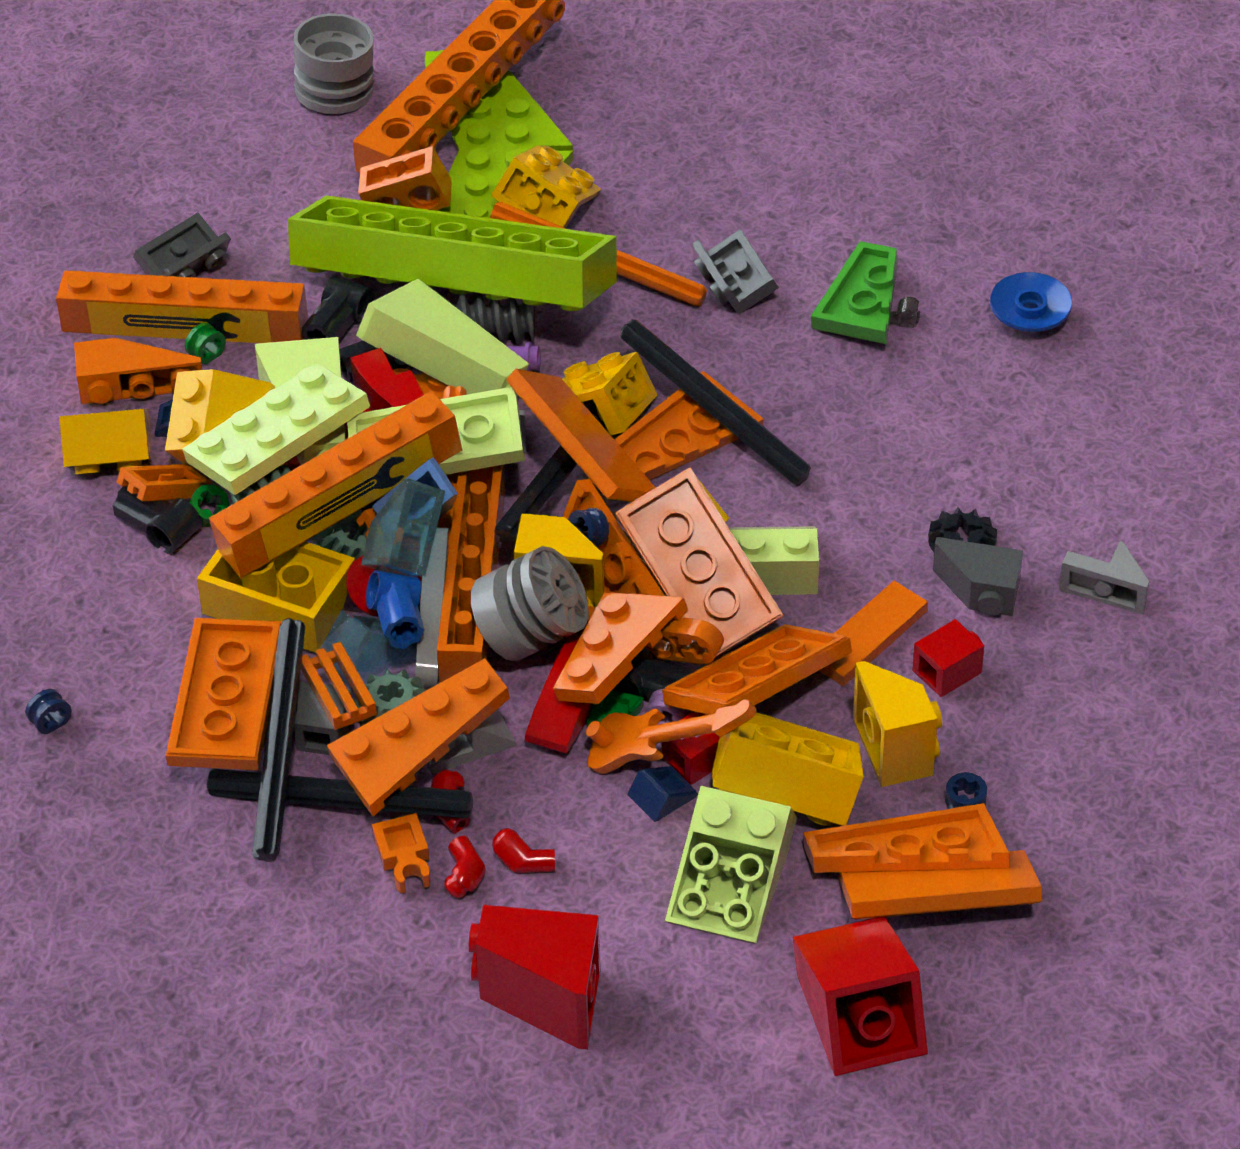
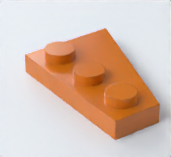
(611, 640)

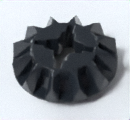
(978, 528)

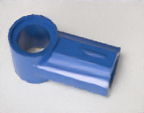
(397, 603)

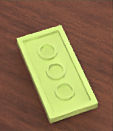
(486, 427)
(275, 428)

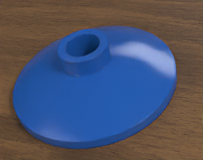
(1031, 301)

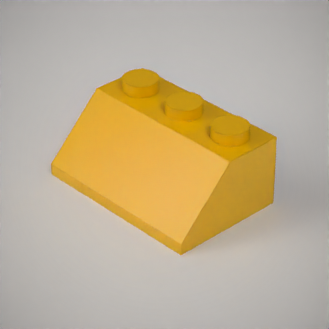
(297, 585)
(791, 768)

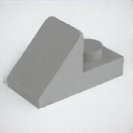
(1112, 583)
(484, 740)

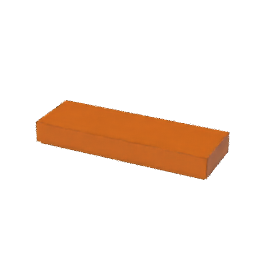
(876, 628)

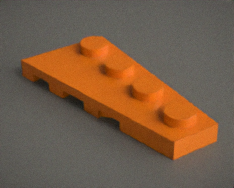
(677, 433)
(622, 564)
(403, 740)
(922, 841)

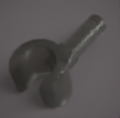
(907, 313)

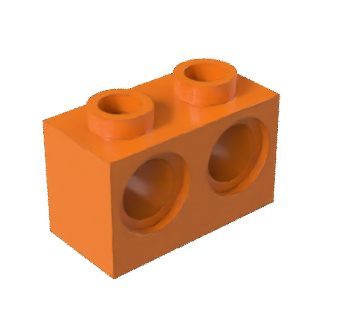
(408, 181)

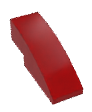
(377, 379)
(557, 722)

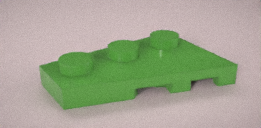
(860, 295)

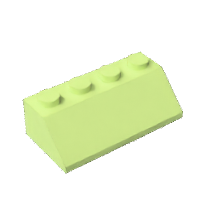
(782, 557)

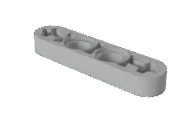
(430, 610)

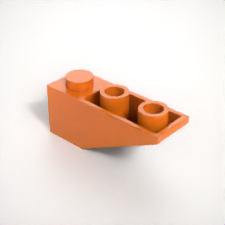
(127, 369)

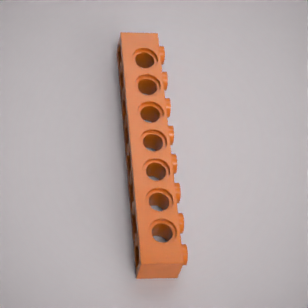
(456, 79)

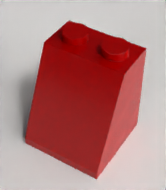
(539, 967)
(862, 994)

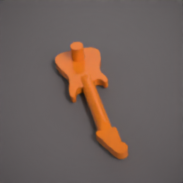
(629, 738)

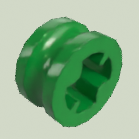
(205, 342)
(211, 494)

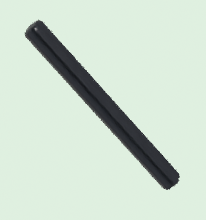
(715, 402)
(538, 491)
(278, 741)
(341, 794)

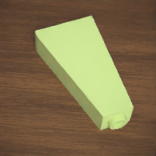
(438, 339)
(284, 360)

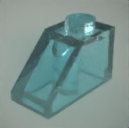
(404, 530)
(364, 644)

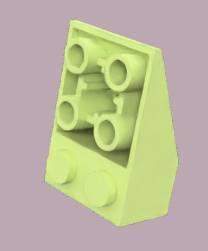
(731, 864)

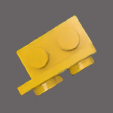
(545, 185)
(617, 387)

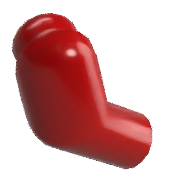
(450, 780)
(519, 857)
(467, 871)

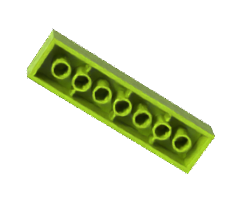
(453, 252)

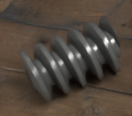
(500, 317)

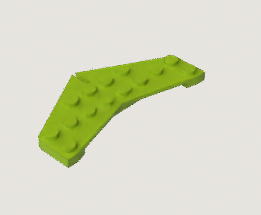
(490, 137)

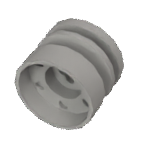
(333, 63)
(529, 604)

